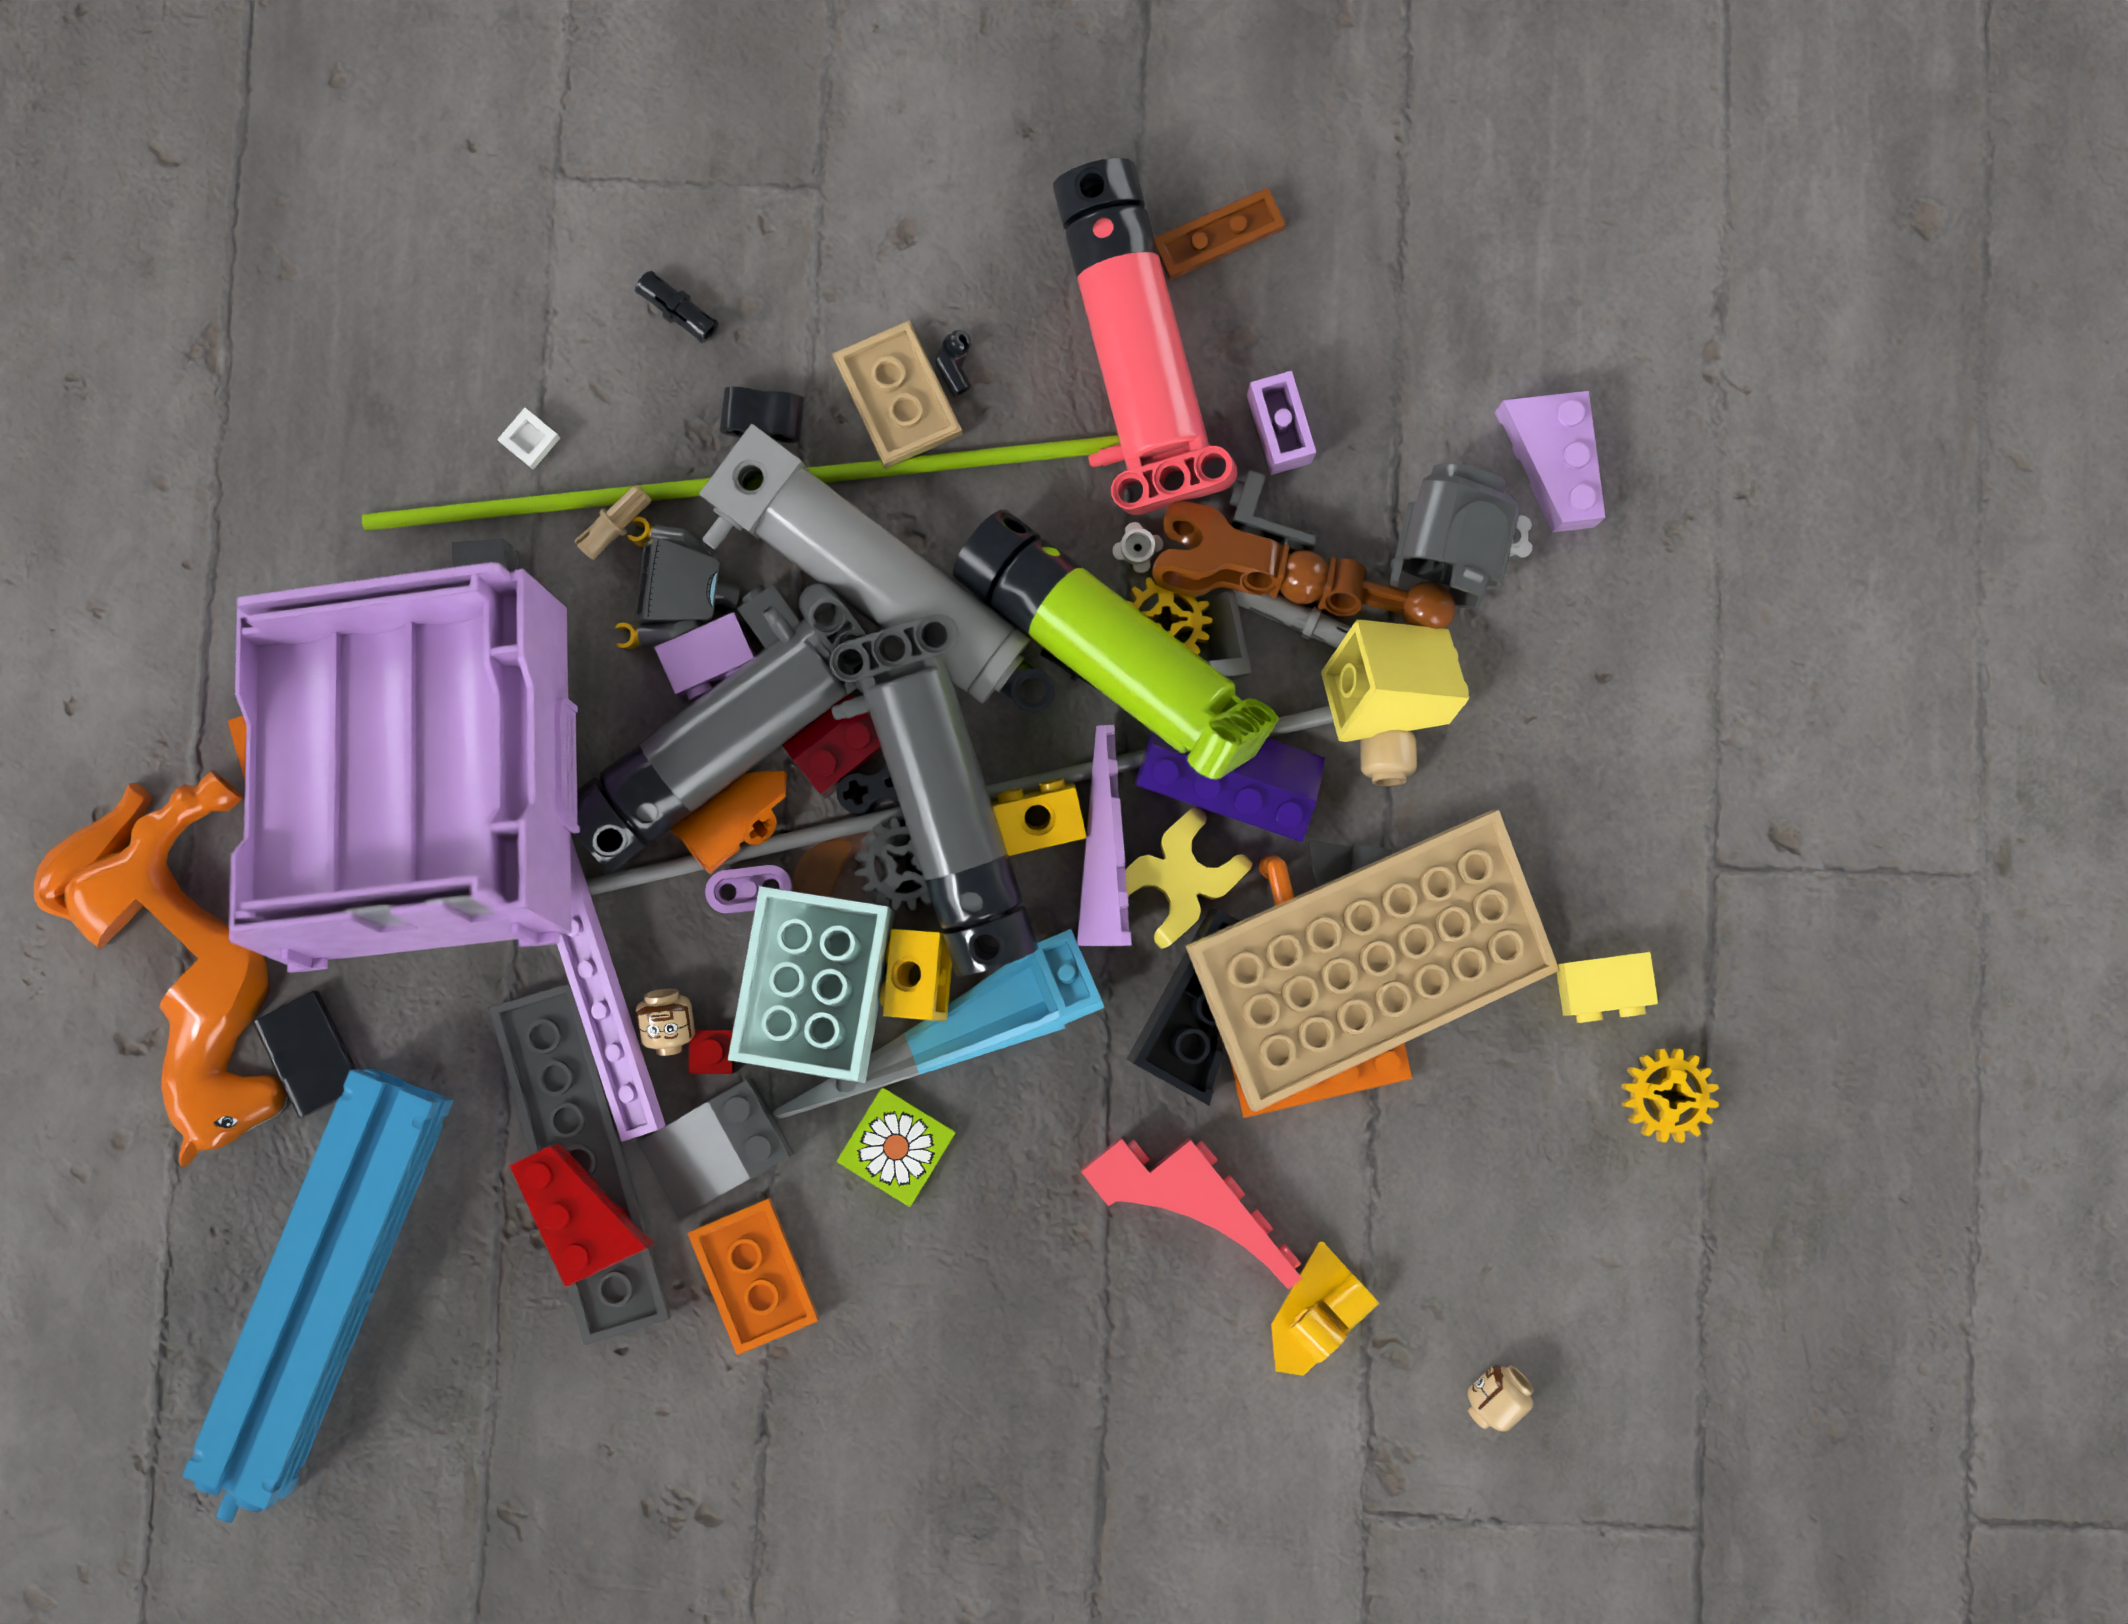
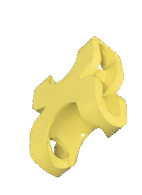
(1183, 877)

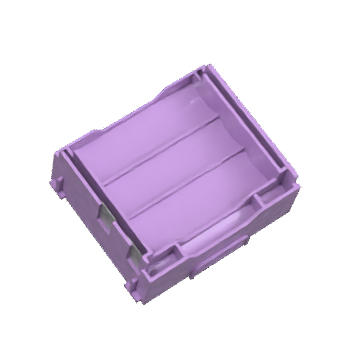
(404, 766)

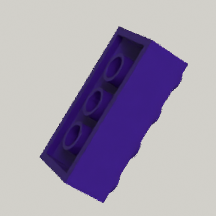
(1268, 791)

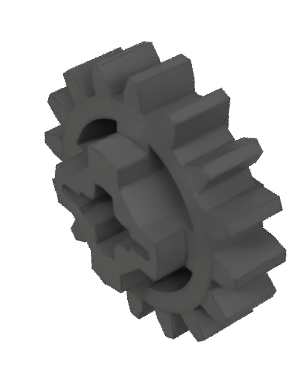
(891, 879)

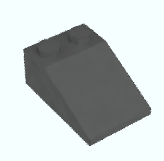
(715, 1147)

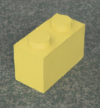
(1607, 985)

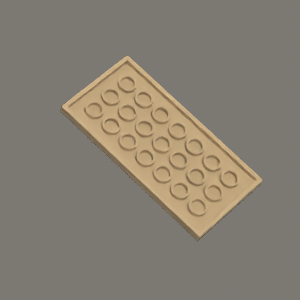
(1372, 959)

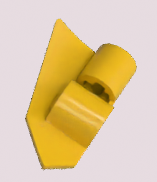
(1318, 1313)

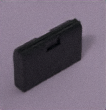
(306, 1052)

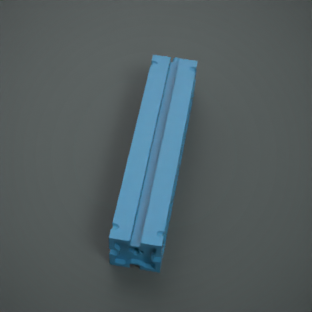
(316, 1291)

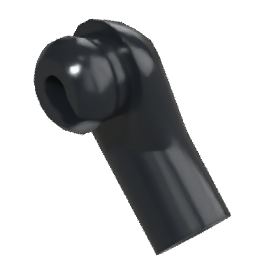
(950, 361)

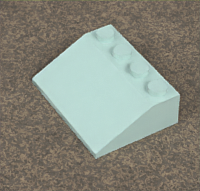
(811, 984)

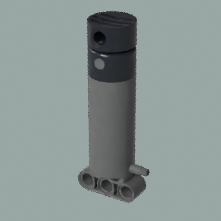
(720, 733)
(940, 793)

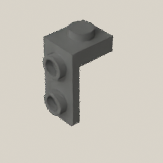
(1245, 499)
(1227, 636)

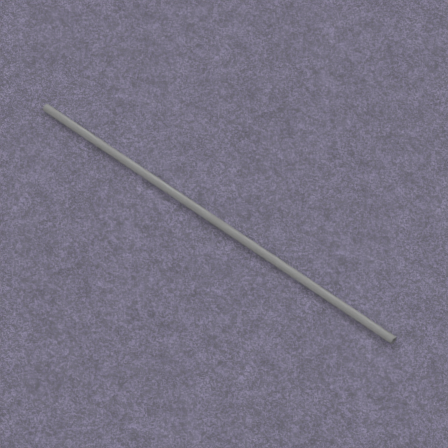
(865, 822)

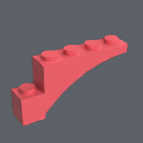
(1193, 1188)

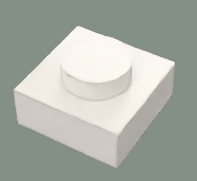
(528, 438)

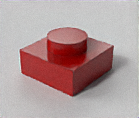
(710, 1052)

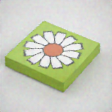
(896, 1146)

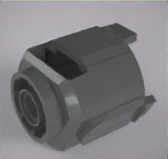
(1458, 532)

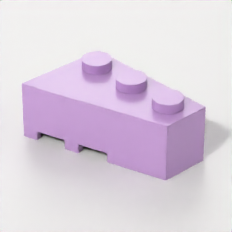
(1559, 454)

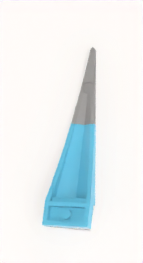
(1001, 1011)

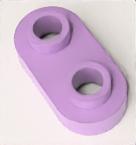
(747, 887)

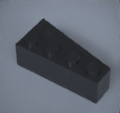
(1181, 1033)

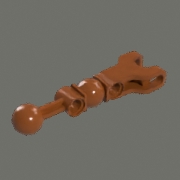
(1262, 567)

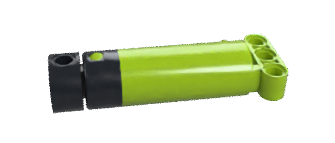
(1113, 645)

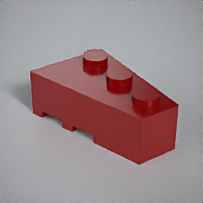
(575, 1215)

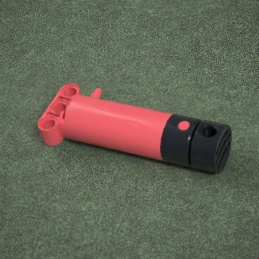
(1135, 339)

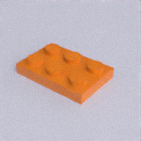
(753, 1276)

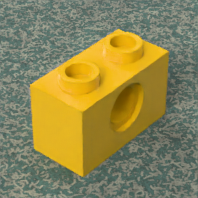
(1062, 826)
(931, 994)

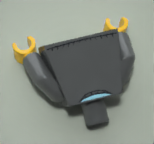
(674, 586)

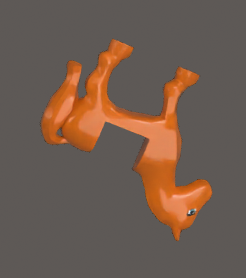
(214, 997)

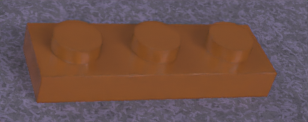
(1219, 233)

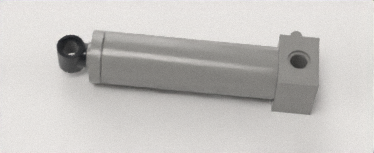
(865, 565)

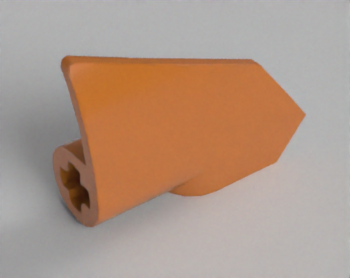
(731, 816)

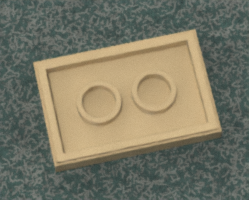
(897, 394)

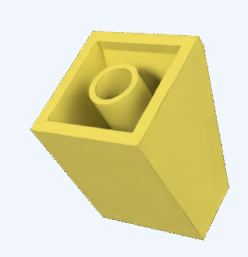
(1393, 679)

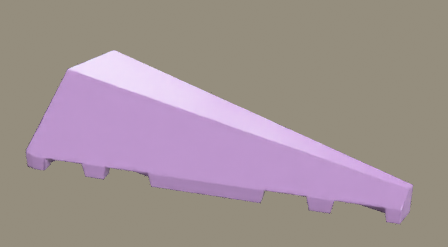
(1103, 890)

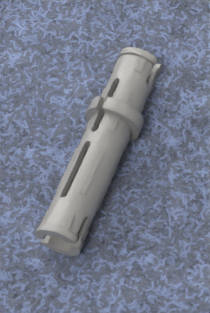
(1296, 616)

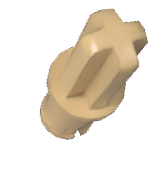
(612, 522)

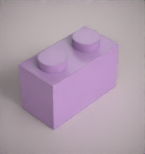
(1281, 422)
(705, 656)

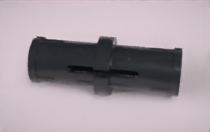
(676, 306)

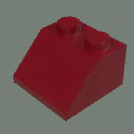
(834, 748)

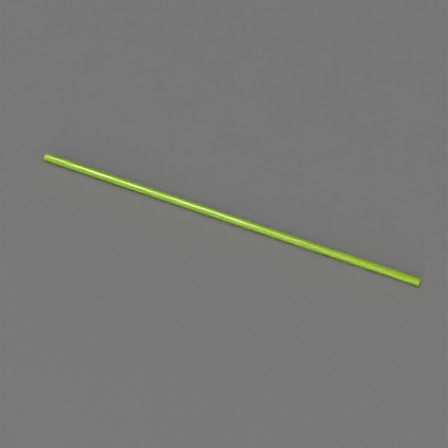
(693, 487)

